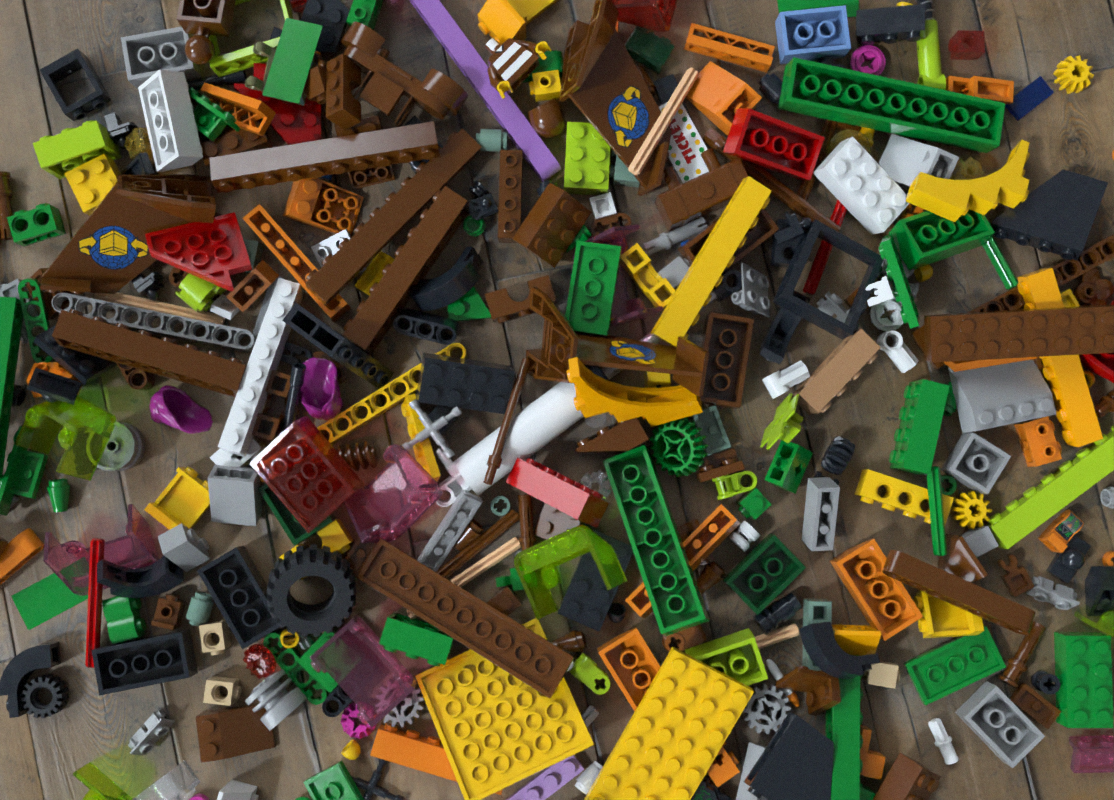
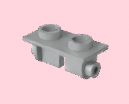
(833, 305)
(1062, 597)
(143, 741)

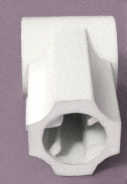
(898, 352)
(782, 380)

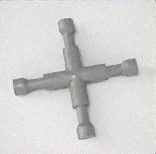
(431, 428)

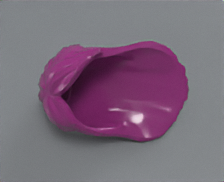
(321, 389)
(179, 411)

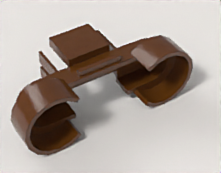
(388, 83)

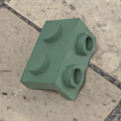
(713, 429)

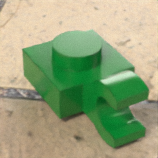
(510, 579)

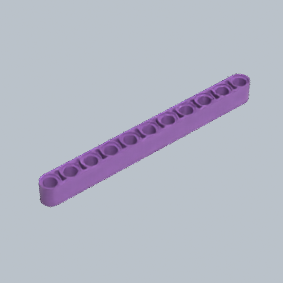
(476, 73)

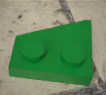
(468, 307)

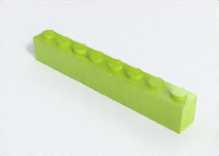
(1054, 492)

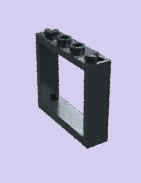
(808, 312)

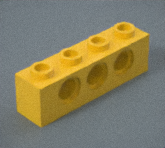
(868, 491)

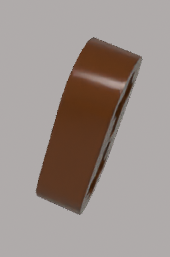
(609, 221)

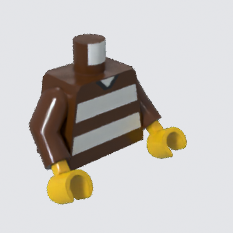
(513, 62)

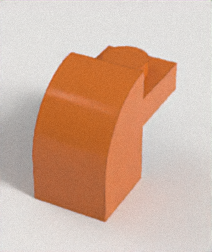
(872, 760)

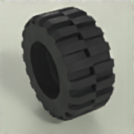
(316, 617)

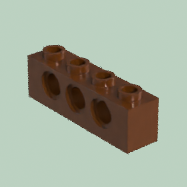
(510, 194)

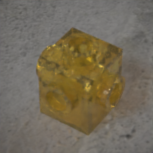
(138, 142)
(967, 170)

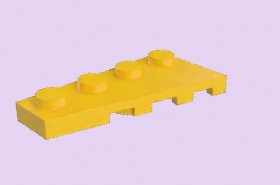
(423, 450)

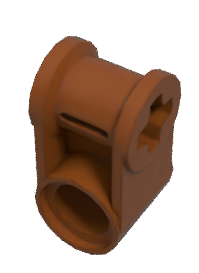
(686, 638)

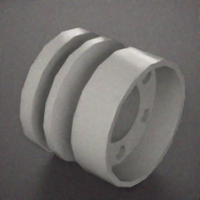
(275, 699)

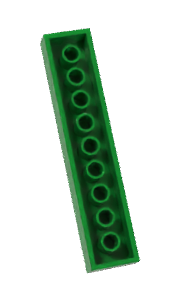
(891, 105)

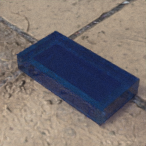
(1029, 98)

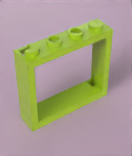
(245, 57)

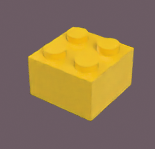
(93, 181)

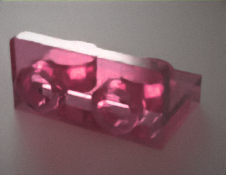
(1092, 754)

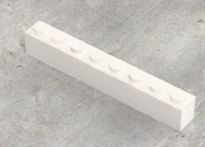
(263, 359)

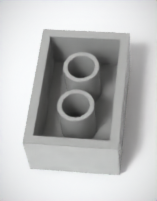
(155, 51)
(1000, 724)

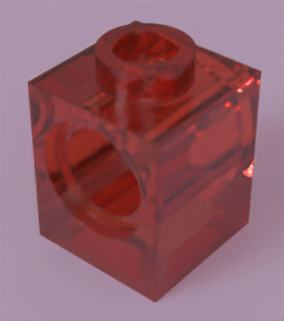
(974, 40)

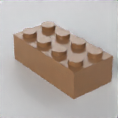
(835, 372)

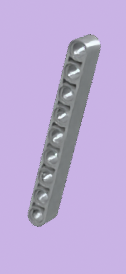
(167, 324)

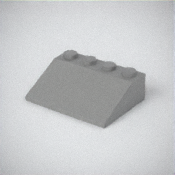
(1000, 395)

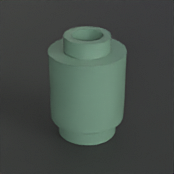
(492, 140)
(200, 608)

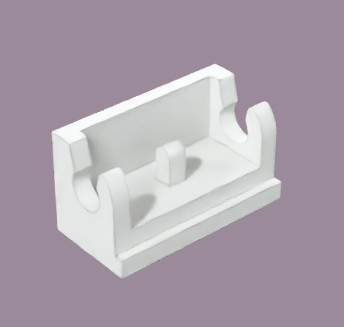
(884, 292)

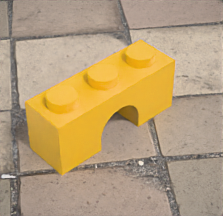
(639, 268)
(332, 536)

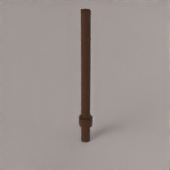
(494, 460)

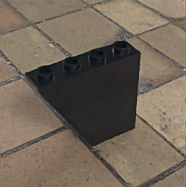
(1054, 215)
(337, 346)
(794, 764)

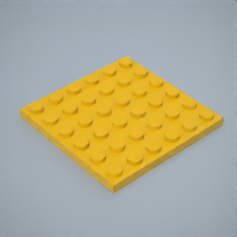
(498, 725)

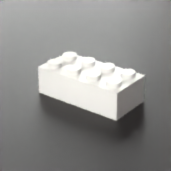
(862, 186)

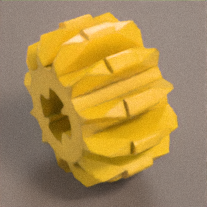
(1073, 74)
(978, 506)

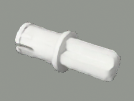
(943, 741)

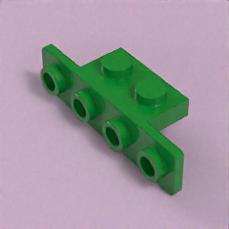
(210, 117)
(21, 475)

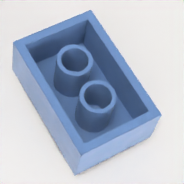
(813, 34)

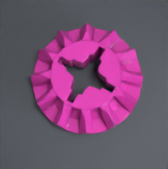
(868, 52)
(348, 723)

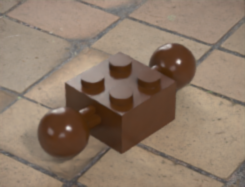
(203, 20)

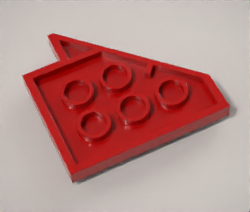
(292, 121)
(203, 249)

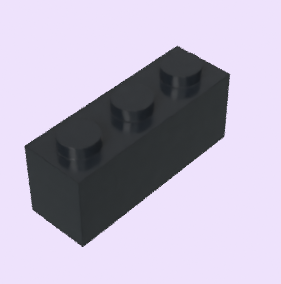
(891, 24)

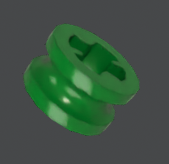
(952, 483)

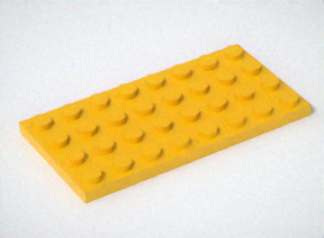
(672, 733)

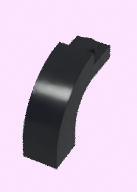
(450, 286)
(780, 332)
(139, 582)
(829, 657)
(19, 671)

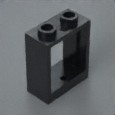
(66, 66)

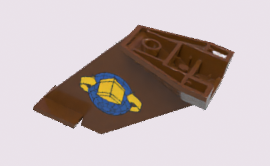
(612, 92)
(112, 241)
(561, 343)

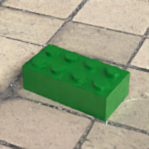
(932, 238)
(919, 426)
(1085, 679)

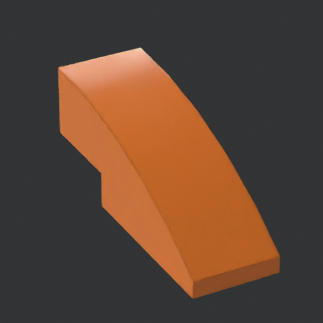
(982, 87)

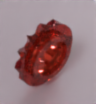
(267, 661)

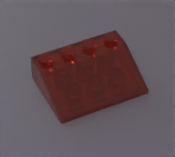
(307, 473)

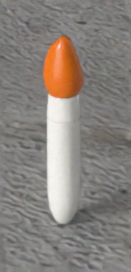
(792, 696)

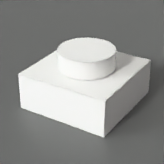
(602, 205)
(224, 307)

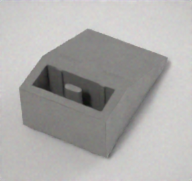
(907, 158)

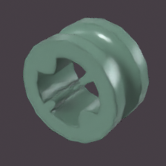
(496, 500)

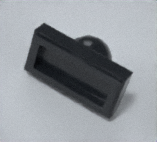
(140, 166)
(54, 387)
(1073, 558)

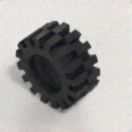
(33, 701)

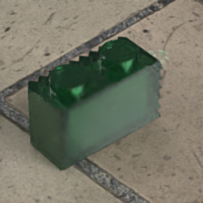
(649, 48)

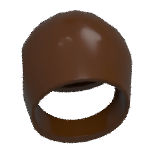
(547, 119)

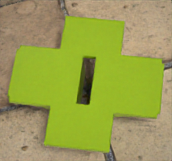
(785, 423)

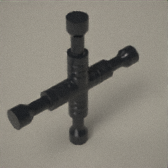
(371, 787)

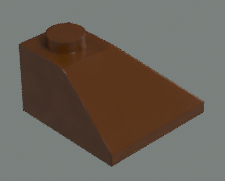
(961, 560)

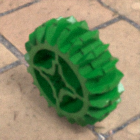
(689, 451)

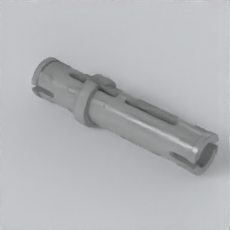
(665, 241)

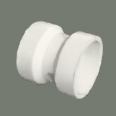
(748, 532)

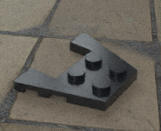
(329, 14)

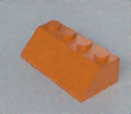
(878, 596)
(630, 664)

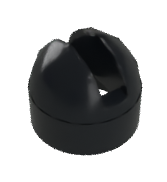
(616, 612)

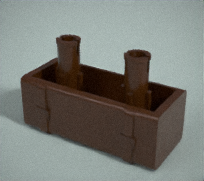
(699, 195)

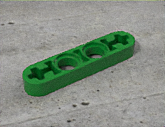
(33, 321)
(292, 670)

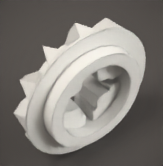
(884, 323)

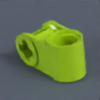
(733, 485)
(587, 671)

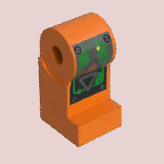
(1061, 531)

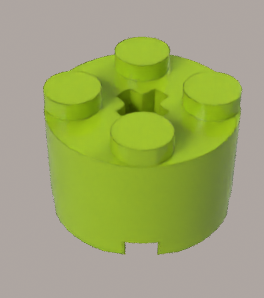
(198, 292)

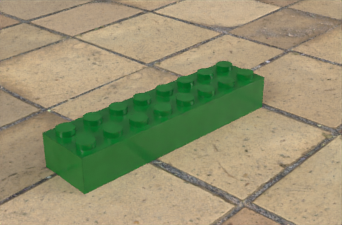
(655, 541)

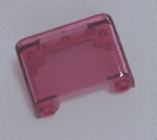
(393, 498)
(364, 670)

